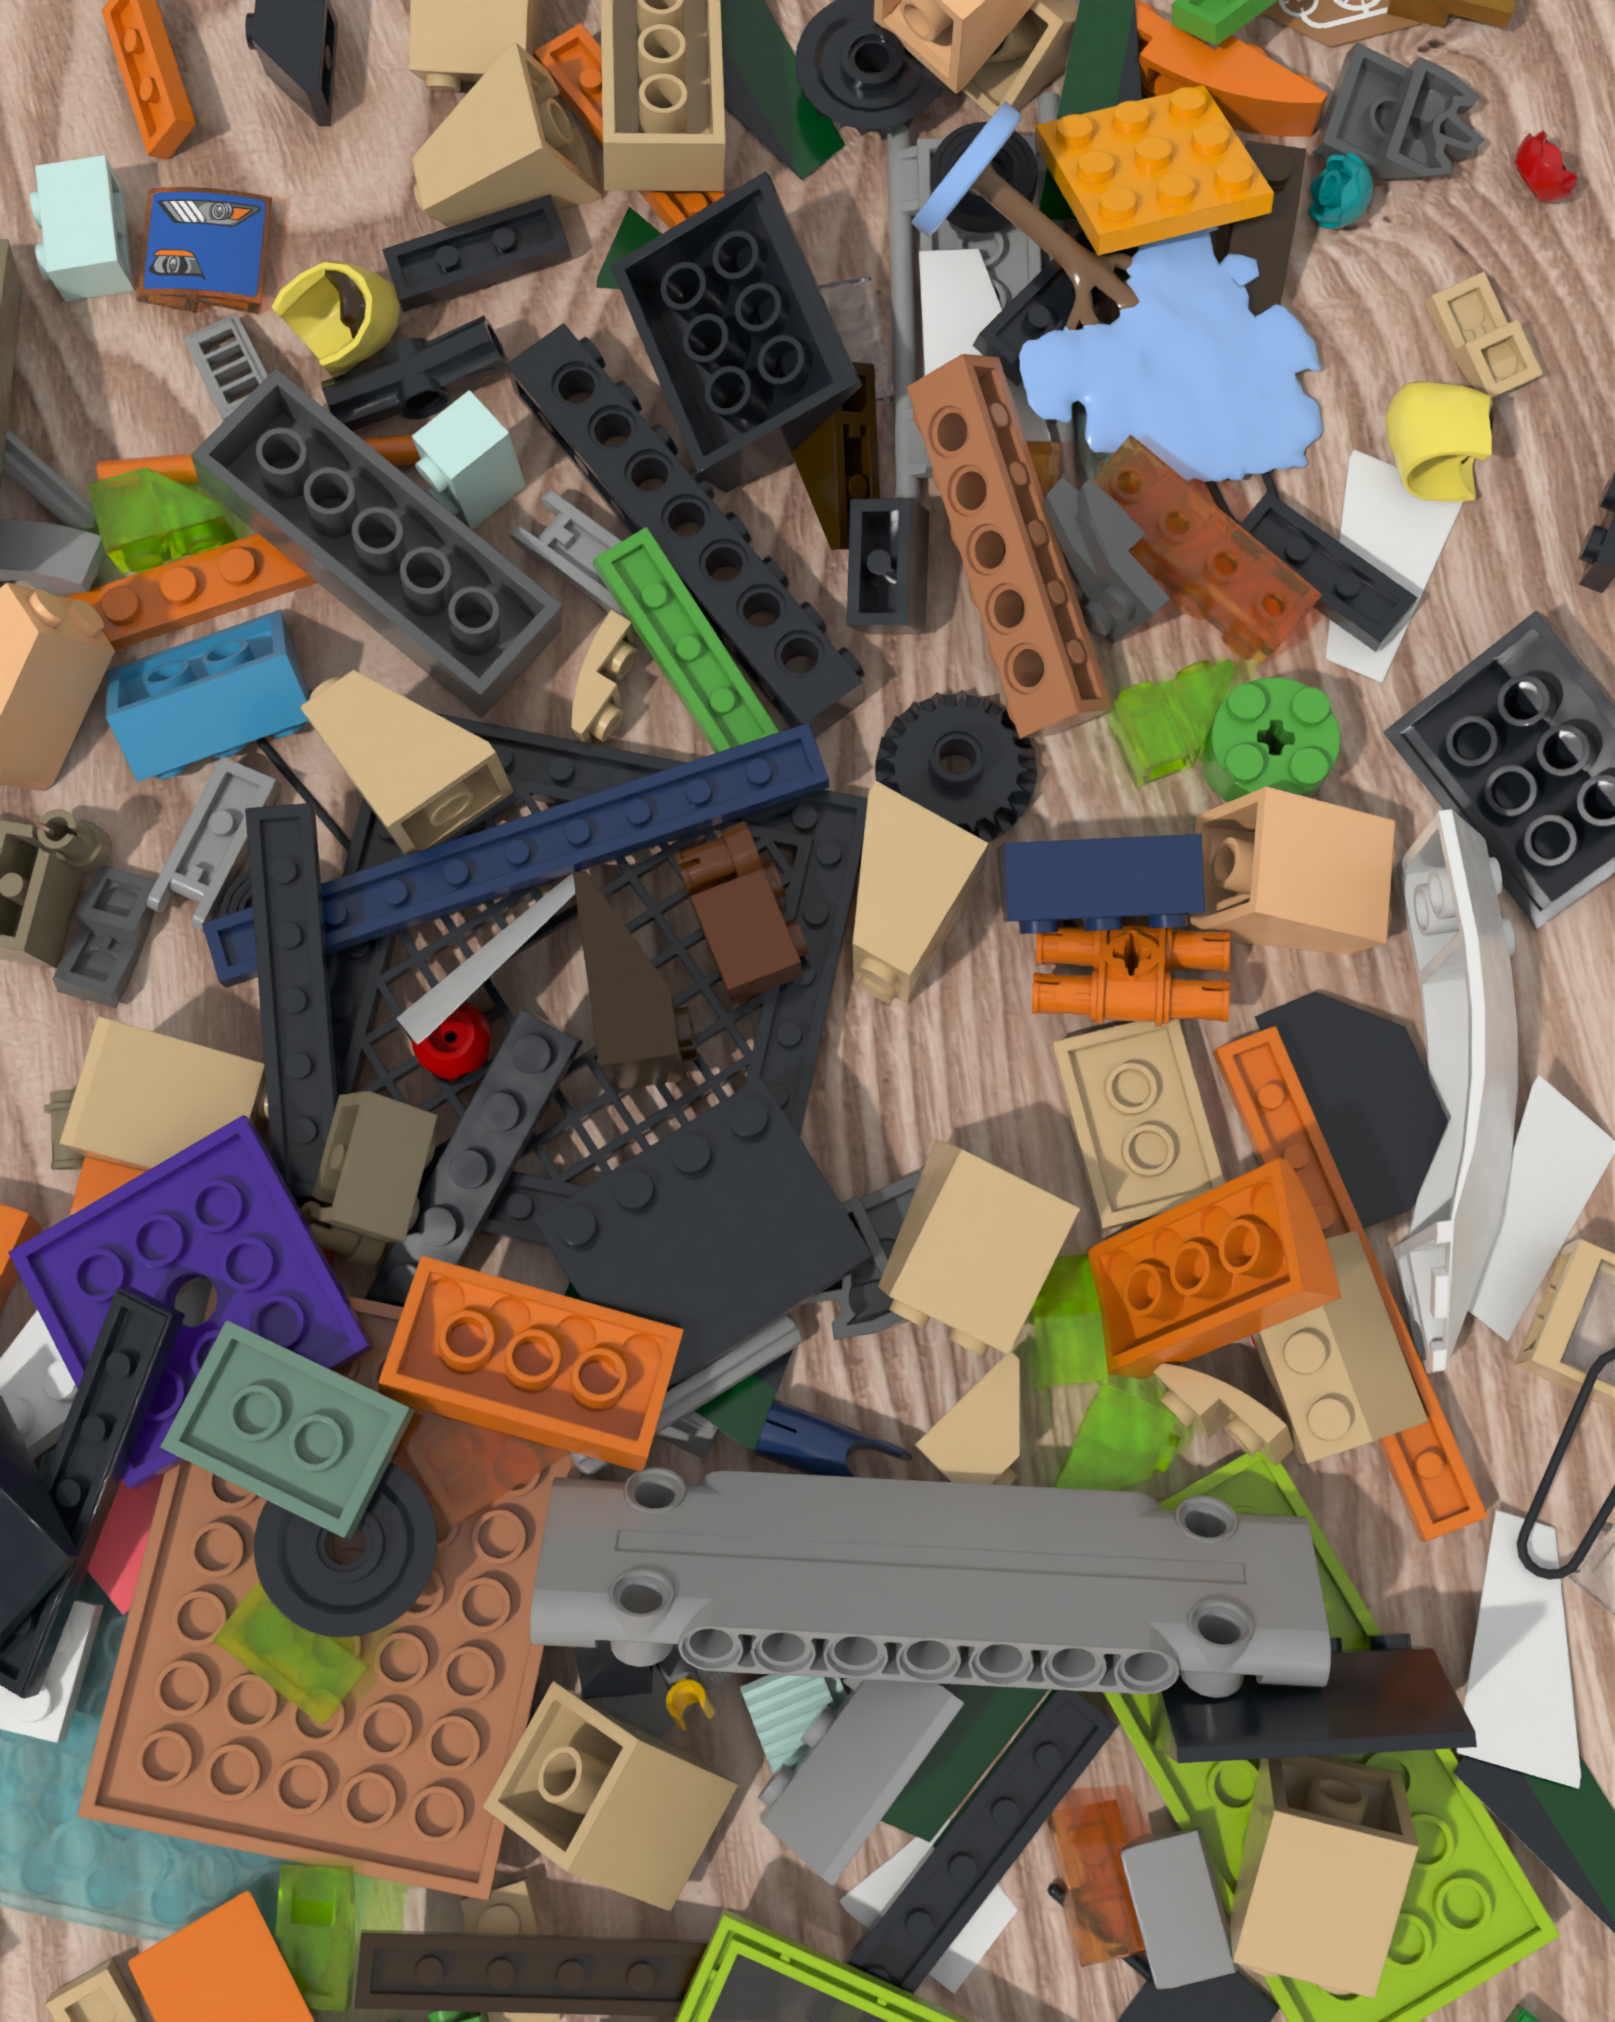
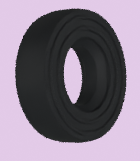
(973, 211)

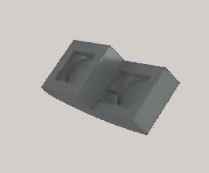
(109, 937)

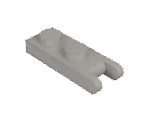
(570, 548)
(213, 840)

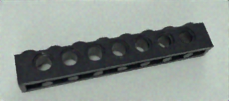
(564, 366)

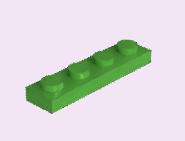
(683, 643)

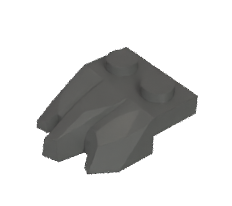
(1397, 116)
(1095, 543)
(878, 1221)

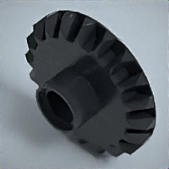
(832, 66)
(980, 801)
(357, 1598)

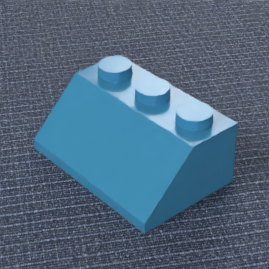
(207, 697)

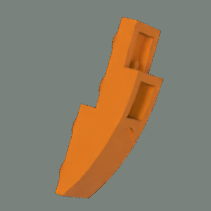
(1241, 78)

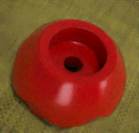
(1543, 169)
(463, 1055)

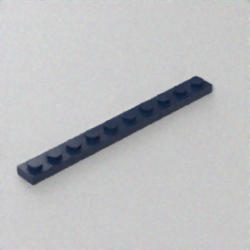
(544, 846)

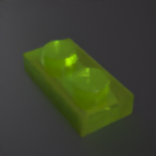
(299, 1664)

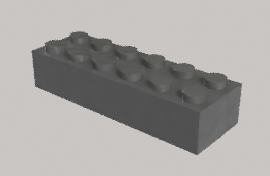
(378, 542)

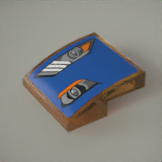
(204, 249)

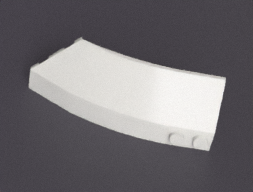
(1473, 1066)

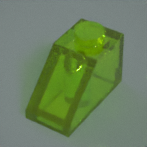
(1067, 1328)
(1118, 1443)

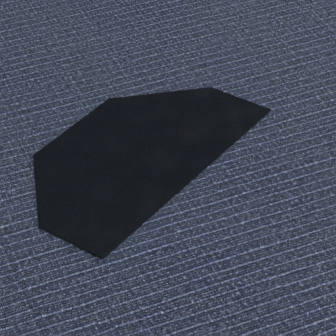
(1365, 1097)

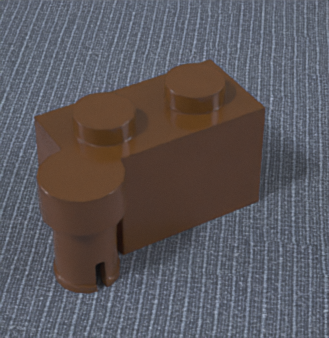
(740, 913)

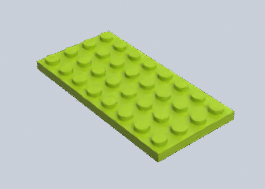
(1466, 1895)

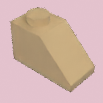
(981, 1431)

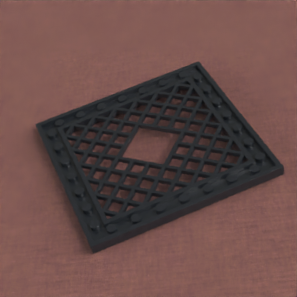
(828, 845)

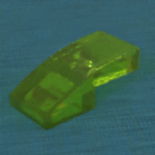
(318, 1931)

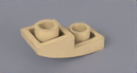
(597, 698)
(1213, 1403)

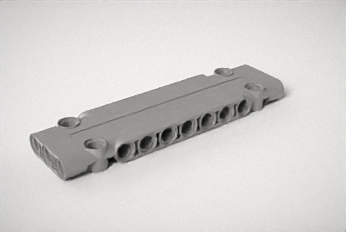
(930, 1582)

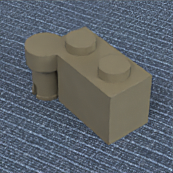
(42, 882)
(370, 1176)

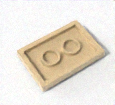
(1137, 1120)

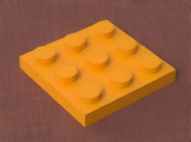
(1152, 169)

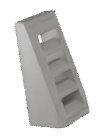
(212, 334)

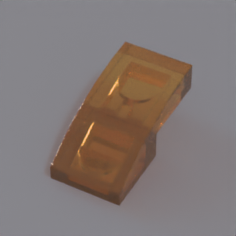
(1095, 1882)

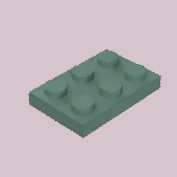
(288, 1429)

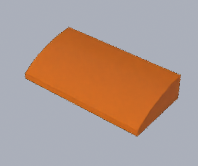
(1211, 1271)
(530, 1363)

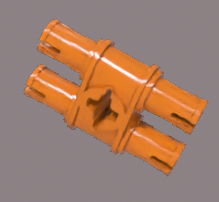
(1147, 994)

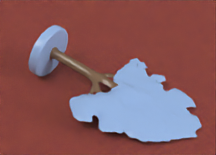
(1182, 360)

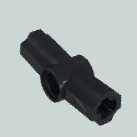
(415, 376)

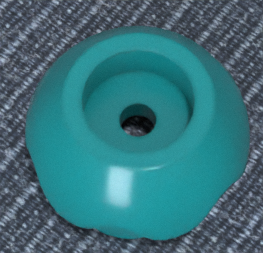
(1341, 191)

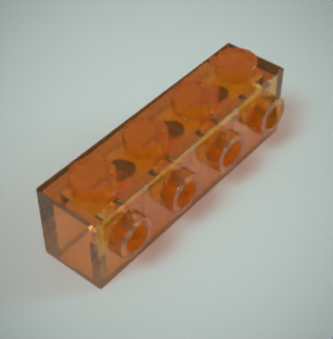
(1206, 555)

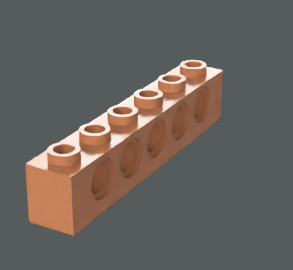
(979, 445)

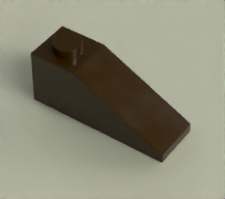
(1270, 235)
(842, 459)

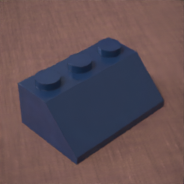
(1101, 881)

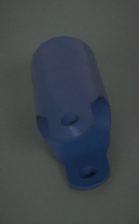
(814, 1442)

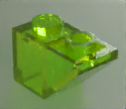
(155, 520)
(1167, 724)

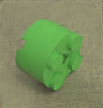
(1277, 714)

